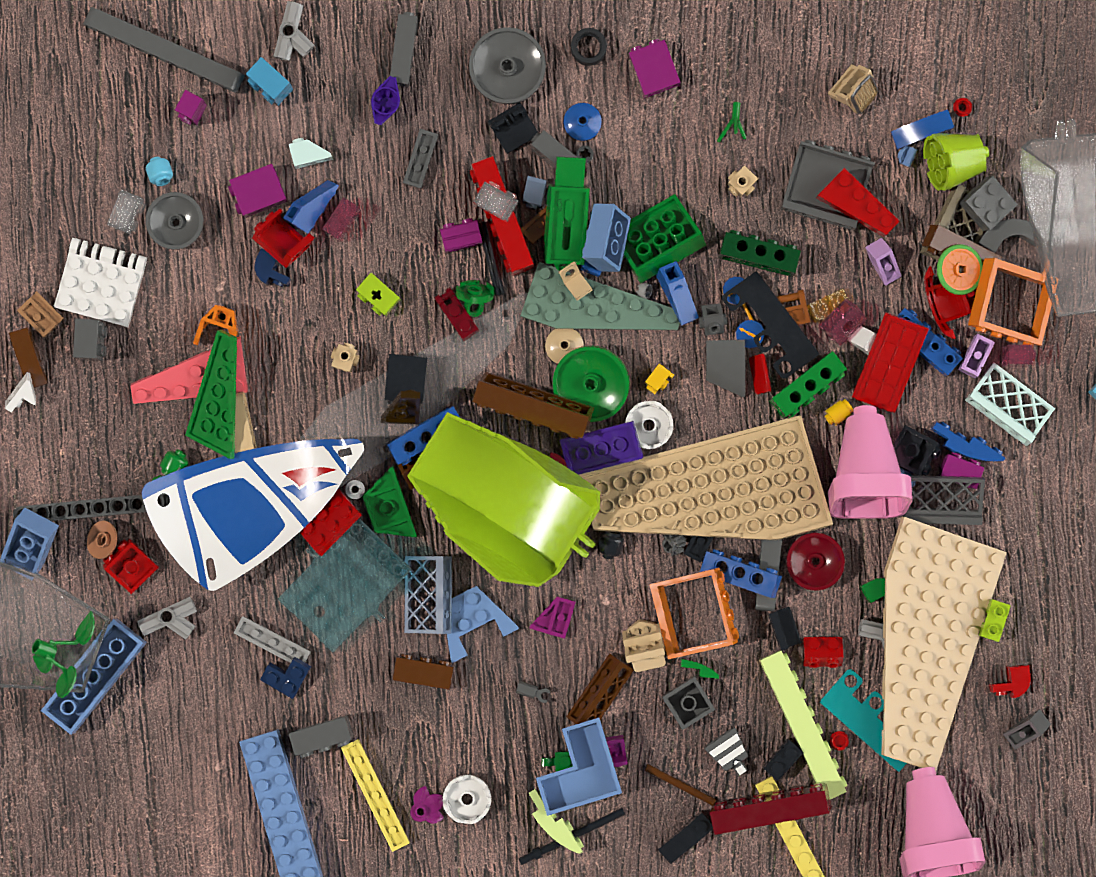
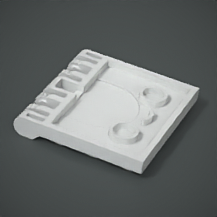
(100, 286)

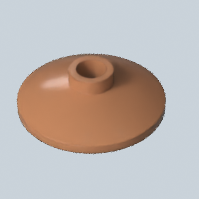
(102, 539)

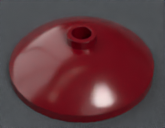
(808, 574)

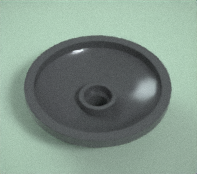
(162, 215)

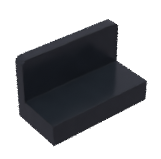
(784, 628)

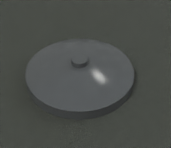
(507, 65)

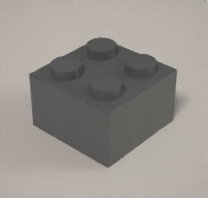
(988, 203)
(89, 340)
(688, 702)

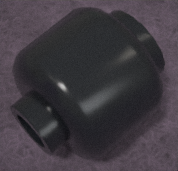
(610, 544)

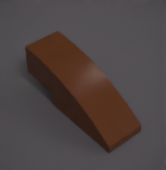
(28, 356)

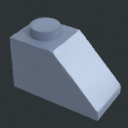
(534, 192)

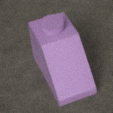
(883, 261)

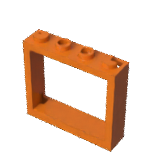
(983, 295)
(666, 622)

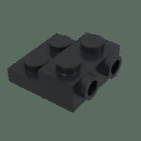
(915, 451)

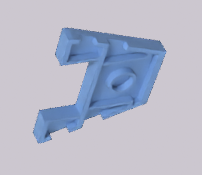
(471, 611)

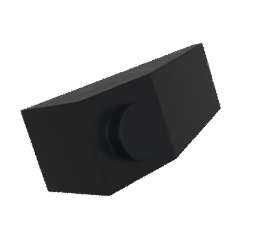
(686, 837)

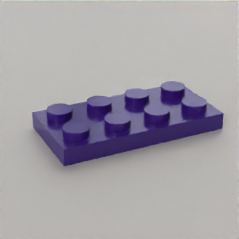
(602, 448)

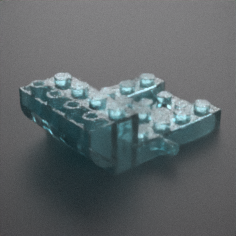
(347, 583)

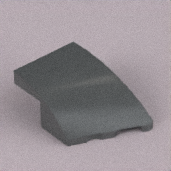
(726, 365)

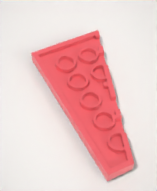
(183, 379)

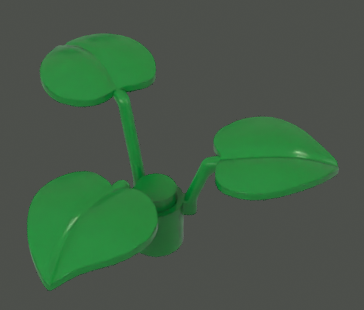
(46, 652)

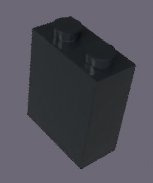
(405, 374)

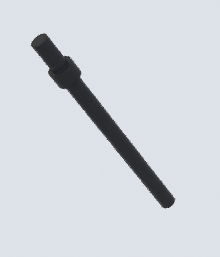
(538, 853)

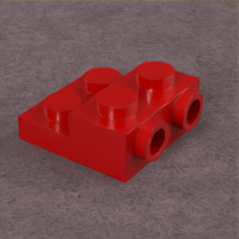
(129, 565)

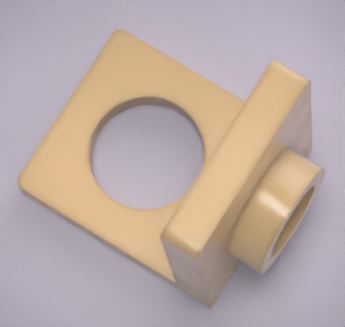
(575, 281)

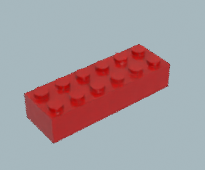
(510, 237)

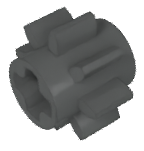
(674, 544)

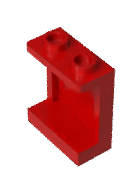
(281, 239)

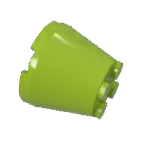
(954, 158)

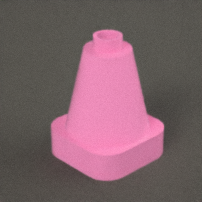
(868, 471)
(936, 831)

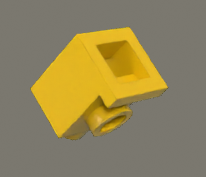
(658, 379)

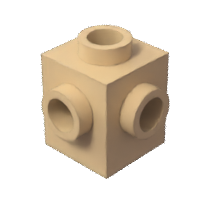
(746, 177)
(339, 352)

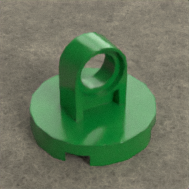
(474, 293)

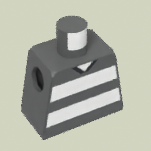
(728, 751)

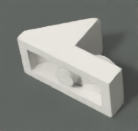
(22, 391)

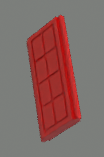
(890, 362)

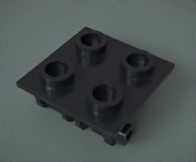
(513, 128)

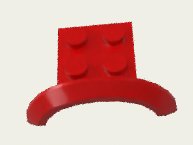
(946, 305)

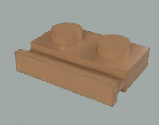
(40, 315)

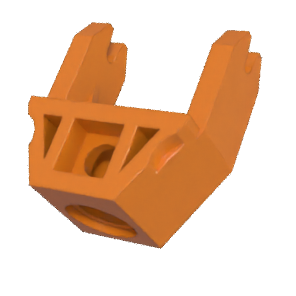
(213, 317)

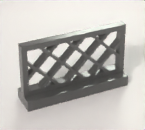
(947, 516)

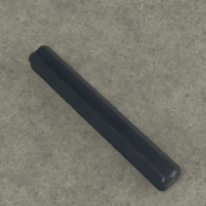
(491, 258)

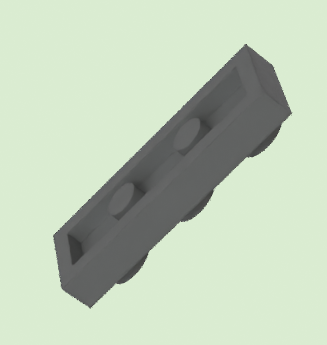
(420, 158)

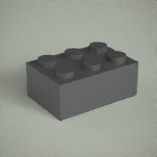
(321, 736)

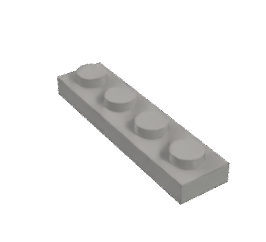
(270, 641)

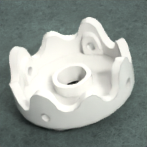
(662, 420)
(470, 812)

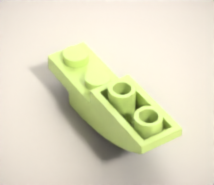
(558, 830)

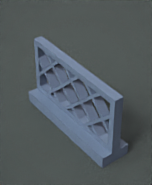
(443, 595)

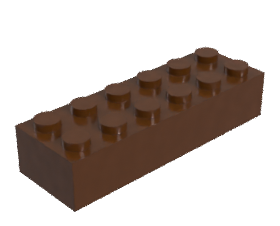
(533, 405)

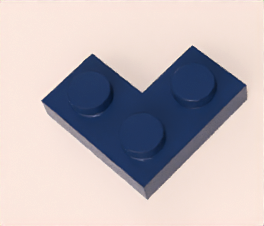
(287, 681)

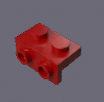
(823, 652)

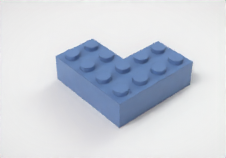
(592, 772)

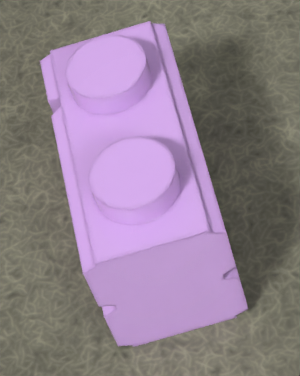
(976, 355)

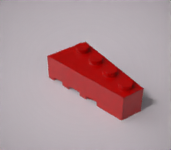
(856, 202)

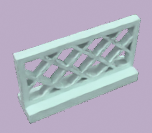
(1002, 418)

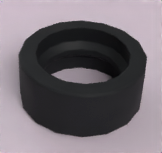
(588, 32)

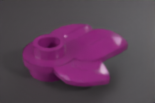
(429, 804)

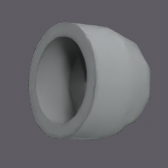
(645, 290)

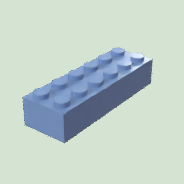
(114, 656)

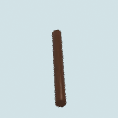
(679, 784)

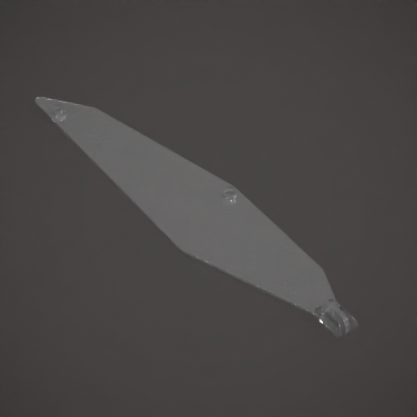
(448, 371)

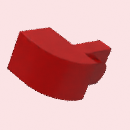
(1017, 683)

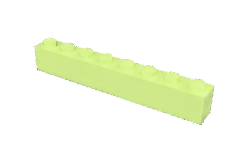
(801, 722)

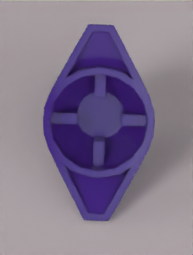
(385, 100)

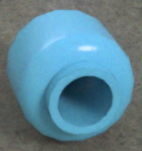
(159, 171)

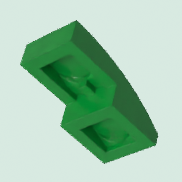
(704, 671)

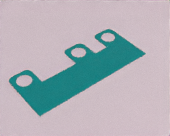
(857, 716)

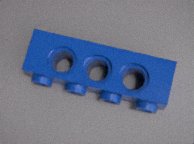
(396, 446)
(770, 581)

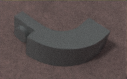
(1008, 228)

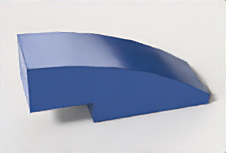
(920, 129)

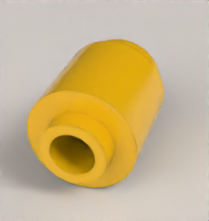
(838, 412)

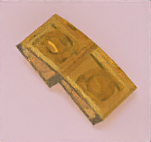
(824, 307)

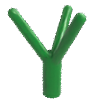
(735, 119)

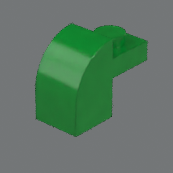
(874, 589)

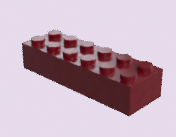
(770, 809)

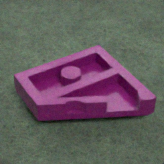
(555, 618)

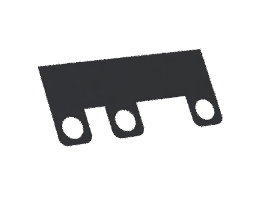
(779, 323)

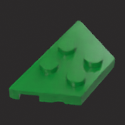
(388, 507)

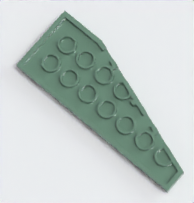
(601, 309)

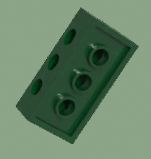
(789, 253)

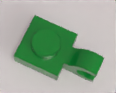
(561, 761)

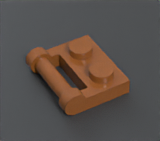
(799, 312)

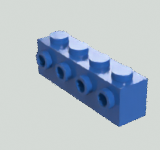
(934, 347)

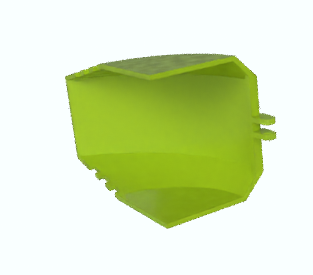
(504, 501)

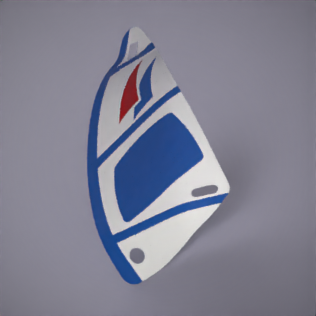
(245, 505)

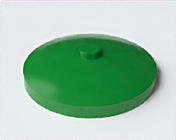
(594, 379)

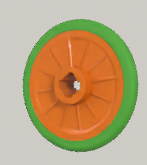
(949, 265)

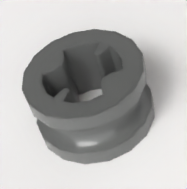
(581, 150)

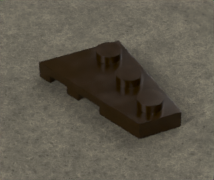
(403, 409)

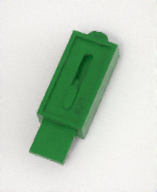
(566, 214)

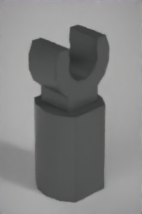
(531, 691)

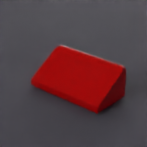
(760, 374)

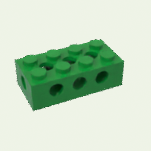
(830, 364)

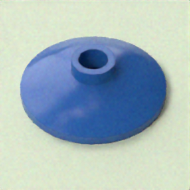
(582, 131)

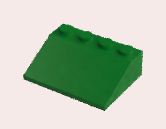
(660, 238)

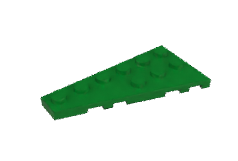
(215, 406)

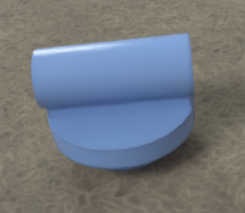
(906, 155)

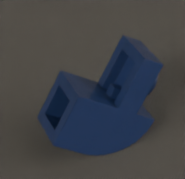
(265, 270)

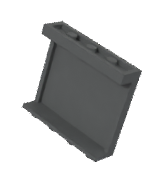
(812, 172)

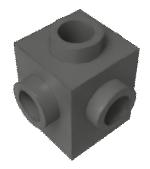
(712, 319)

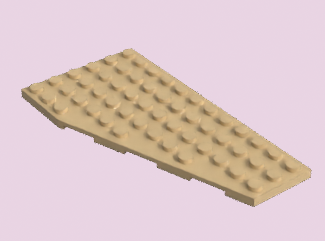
(725, 487)
(930, 631)

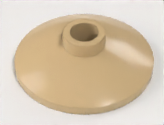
(554, 341)

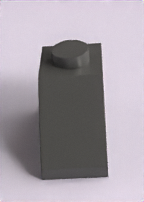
(1027, 729)

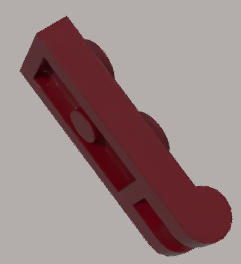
(457, 314)

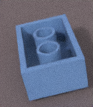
(606, 237)
(30, 540)

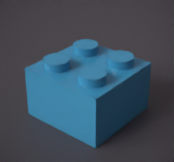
(269, 81)

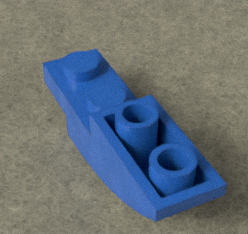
(973, 449)

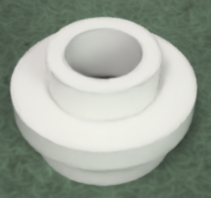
(359, 494)

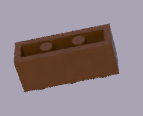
(423, 672)

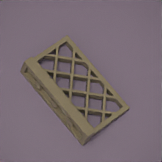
(946, 217)

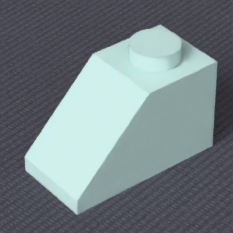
(307, 153)

